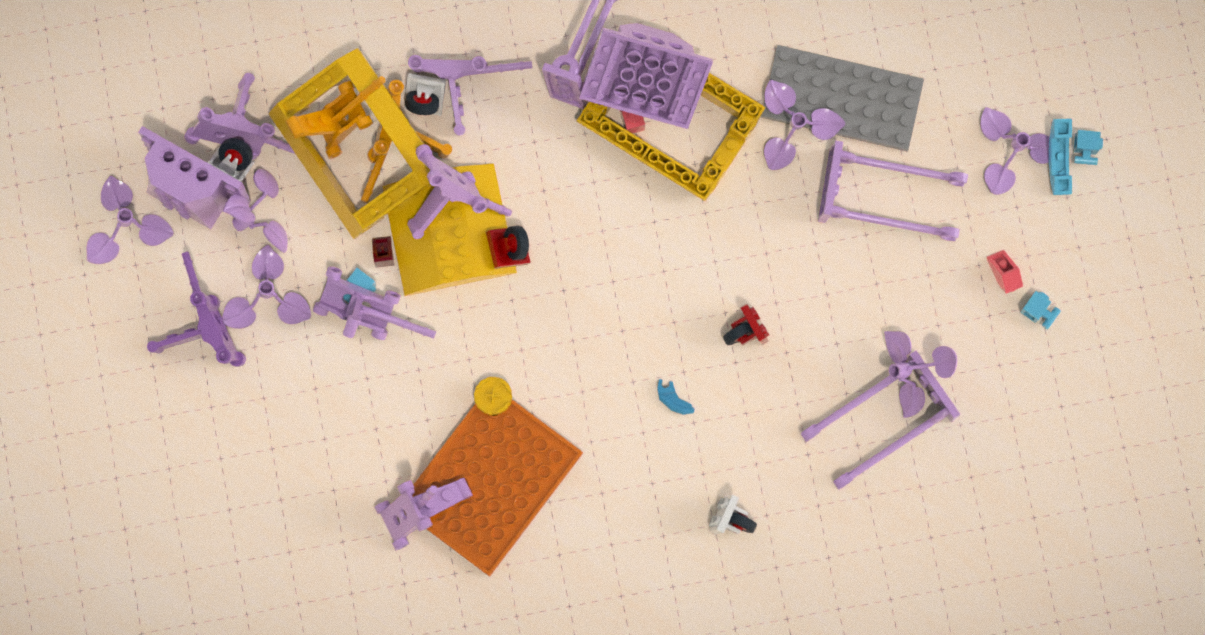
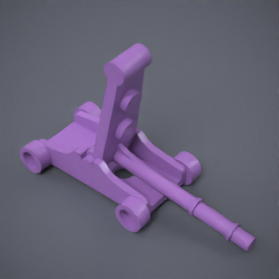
(210, 325)

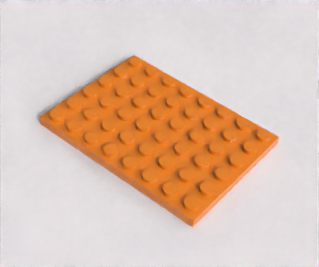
(512, 472)

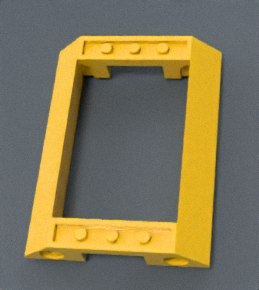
(717, 92)
(390, 117)

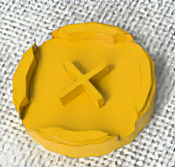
(493, 395)

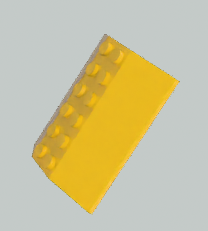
(453, 244)

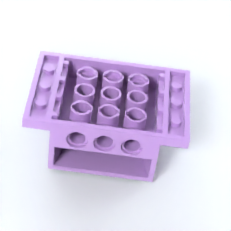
(646, 74)
(187, 181)

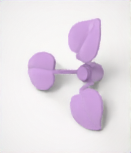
(824, 124)
(996, 125)
(116, 195)
(243, 217)
(266, 265)
(913, 397)

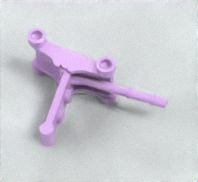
(456, 69)
(234, 125)
(449, 186)
(358, 314)
(419, 508)

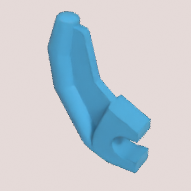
(672, 401)

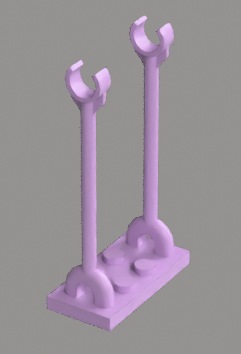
(565, 84)
(831, 189)
(937, 395)

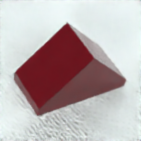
(383, 252)

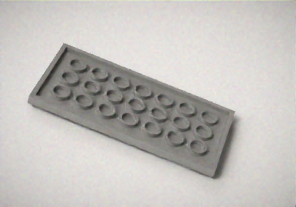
(872, 101)

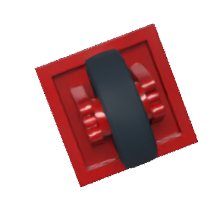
(509, 246)
(747, 331)

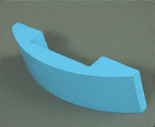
(1059, 156)

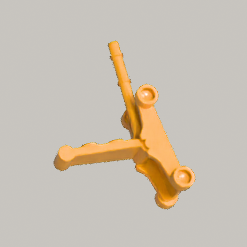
(331, 119)
(383, 141)

